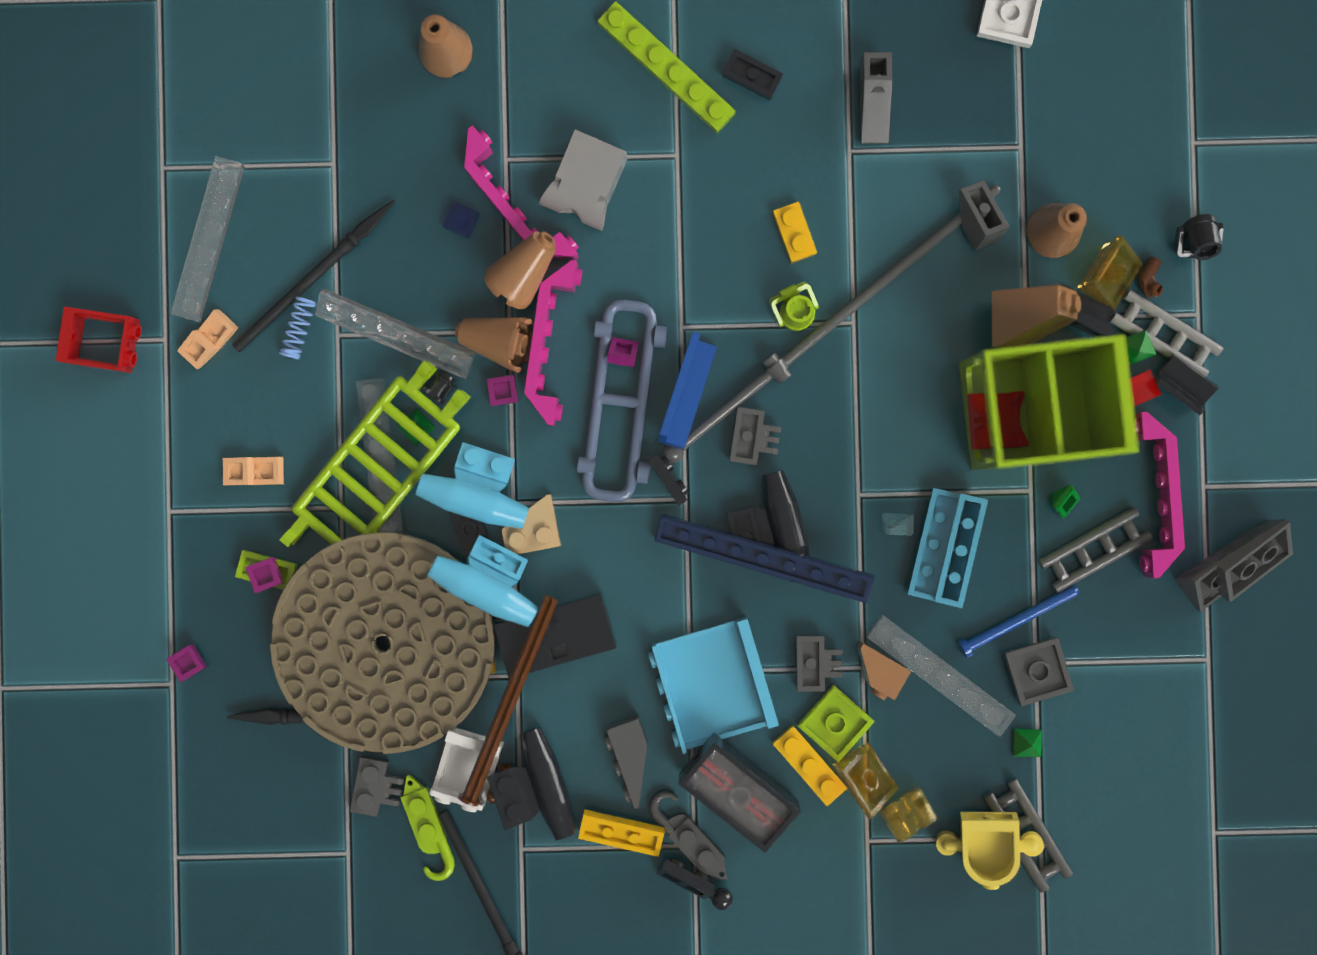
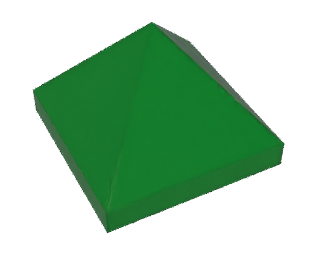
(1139, 347)
(421, 420)
(1065, 500)
(1027, 742)

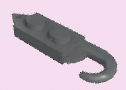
(689, 838)

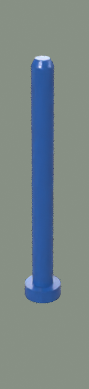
(967, 647)

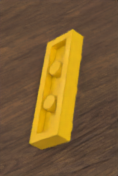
(809, 765)
(621, 833)

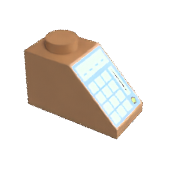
(881, 672)

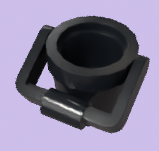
(1202, 235)

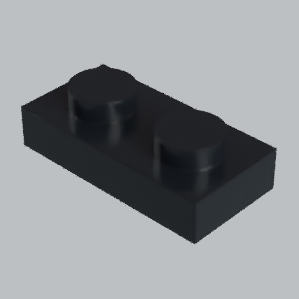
(752, 74)
(676, 488)

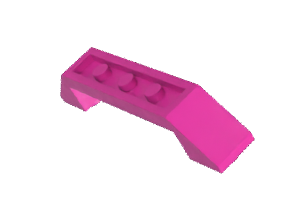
(477, 152)
(564, 280)
(1167, 479)

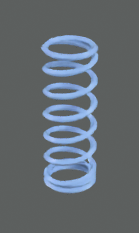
(289, 352)

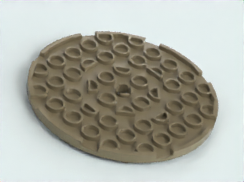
(330, 656)

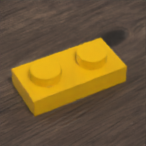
(794, 232)

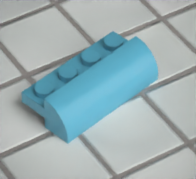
(948, 547)

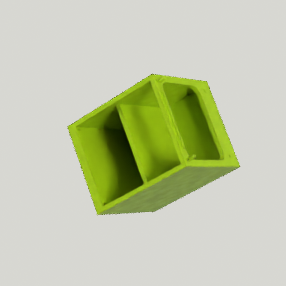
(1072, 404)

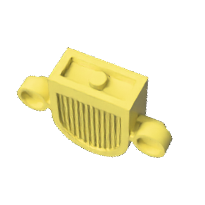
(990, 846)

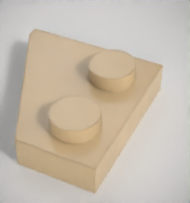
(538, 532)

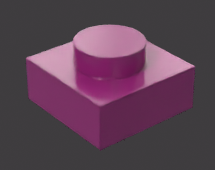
(622, 352)
(502, 390)
(264, 575)
(186, 662)

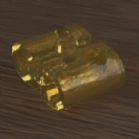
(909, 814)

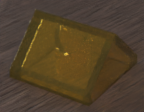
(1111, 272)
(866, 779)

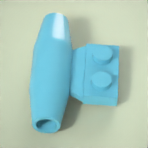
(476, 488)
(487, 581)

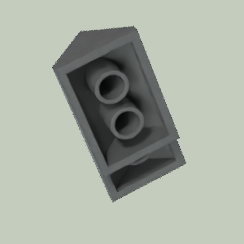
(1237, 564)

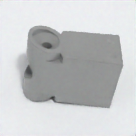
(586, 179)

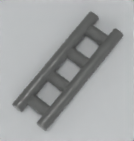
(1100, 533)
(1031, 817)

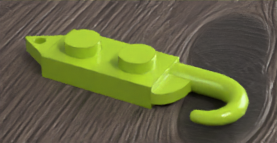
(427, 826)

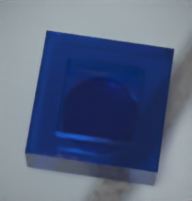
(461, 220)

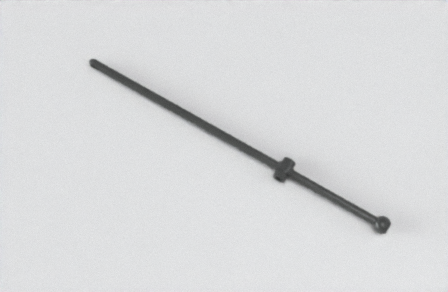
(777, 367)

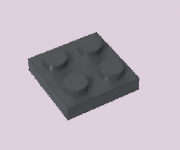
(1038, 671)

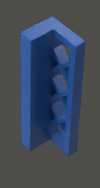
(687, 393)

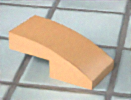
(208, 339)
(253, 471)

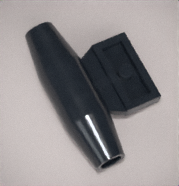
(778, 523)
(536, 788)

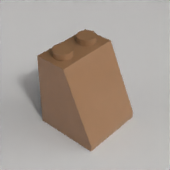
(1031, 314)

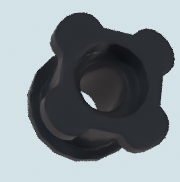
(440, 386)

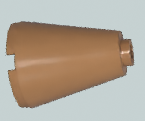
(443, 47)
(1056, 229)
(521, 270)
(498, 339)

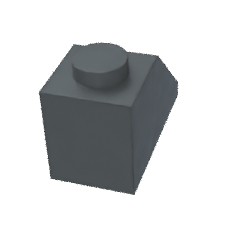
(981, 215)

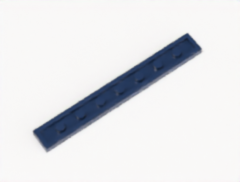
(765, 558)

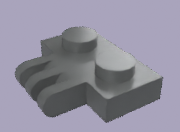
(751, 436)
(814, 663)
(374, 787)

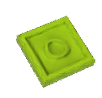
(835, 723)

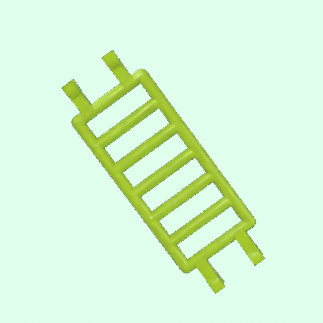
(349, 446)

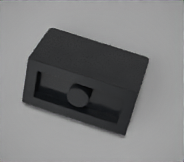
(1093, 317)
(1185, 383)

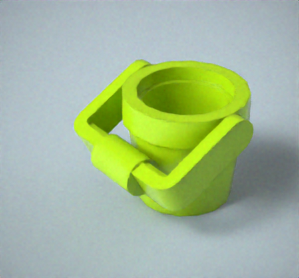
(797, 310)

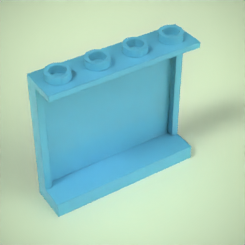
(713, 683)

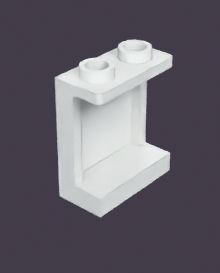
(456, 767)

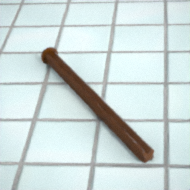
(508, 701)

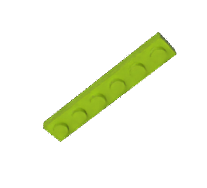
(666, 67)

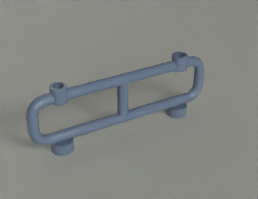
(637, 470)

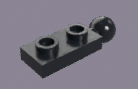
(695, 883)

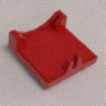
(1008, 417)

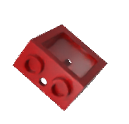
(72, 333)

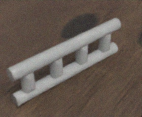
(1162, 317)

